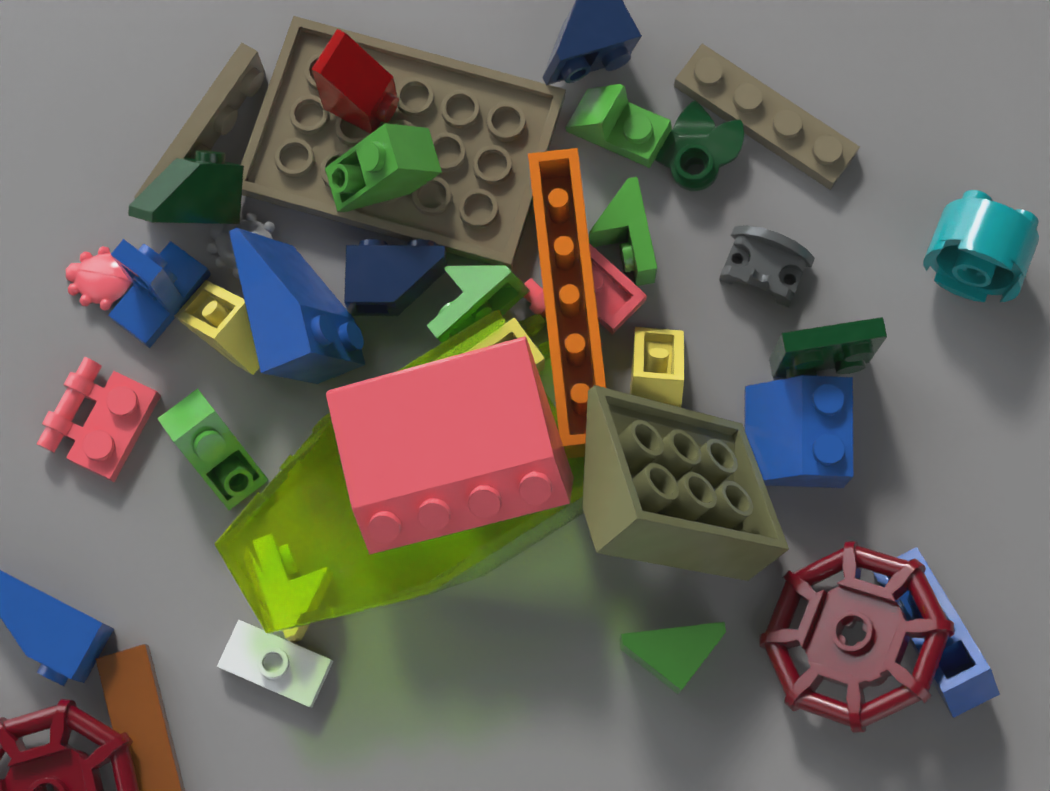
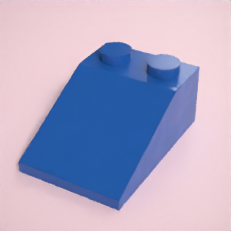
(293, 314)

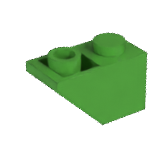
(383, 167)
(212, 449)

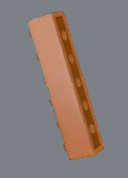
(567, 290)

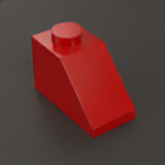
(354, 84)

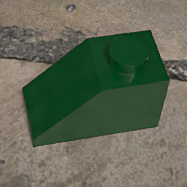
(193, 192)

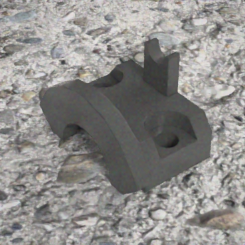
(766, 261)

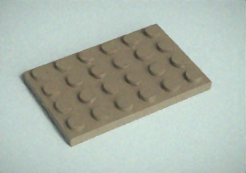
(479, 128)

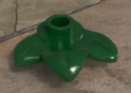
(700, 142)

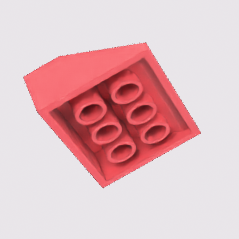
(449, 446)

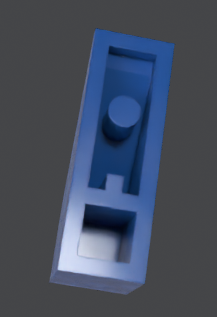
(51, 631)
(962, 673)

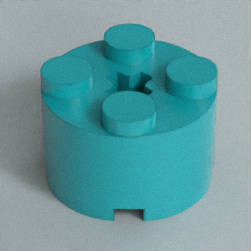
(982, 248)

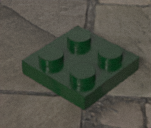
(835, 346)

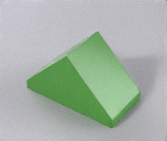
(673, 652)

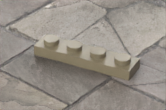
(216, 111)
(766, 116)

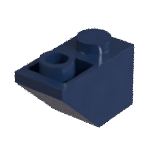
(592, 38)
(390, 277)

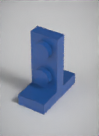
(159, 288)

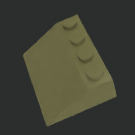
(675, 488)

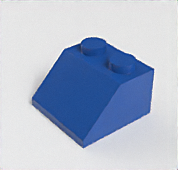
(802, 430)

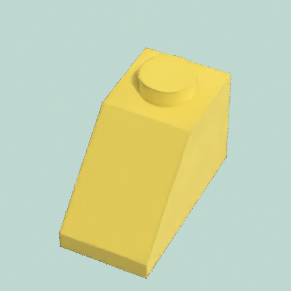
(221, 322)
(658, 365)

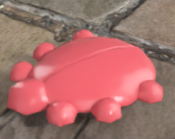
(97, 279)

